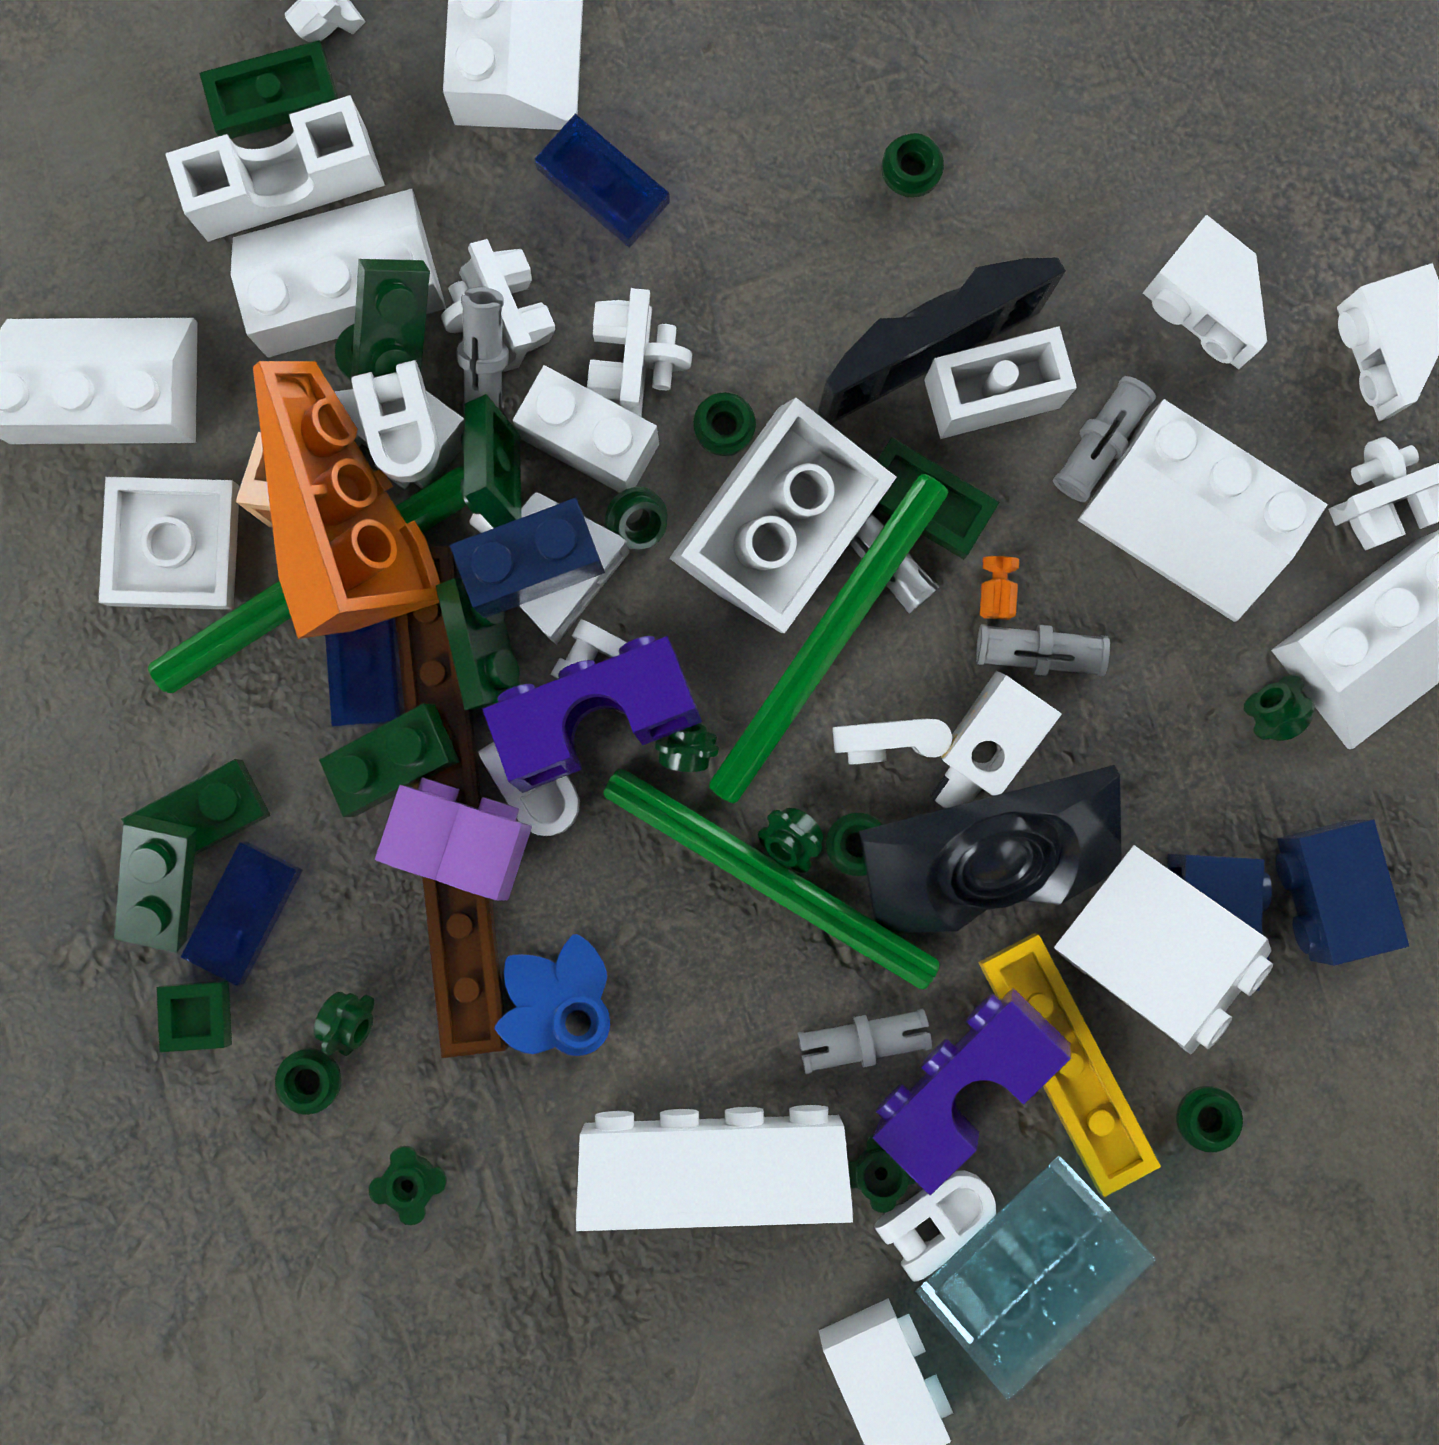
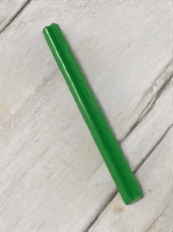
(270, 607)
(828, 638)
(771, 879)

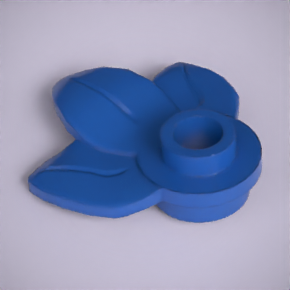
(551, 991)

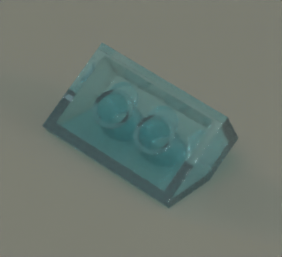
(1036, 1278)

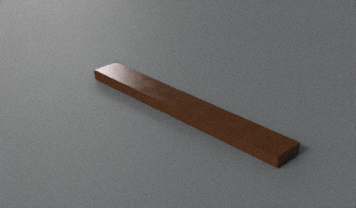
(457, 921)

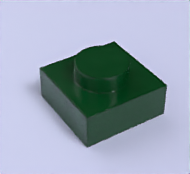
(194, 1016)

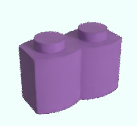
(454, 841)

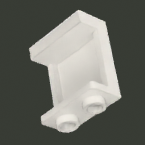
(1166, 950)

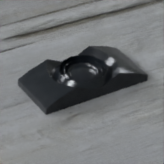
(956, 321)
(994, 853)

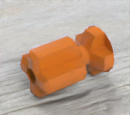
(999, 593)

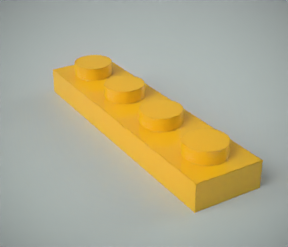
(1084, 1088)

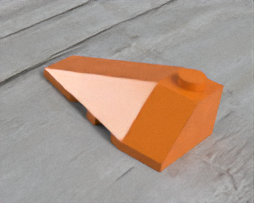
(335, 529)

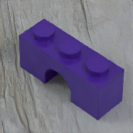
(539, 724)
(1005, 1046)

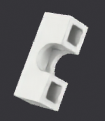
(242, 188)

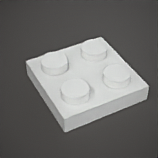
(169, 543)

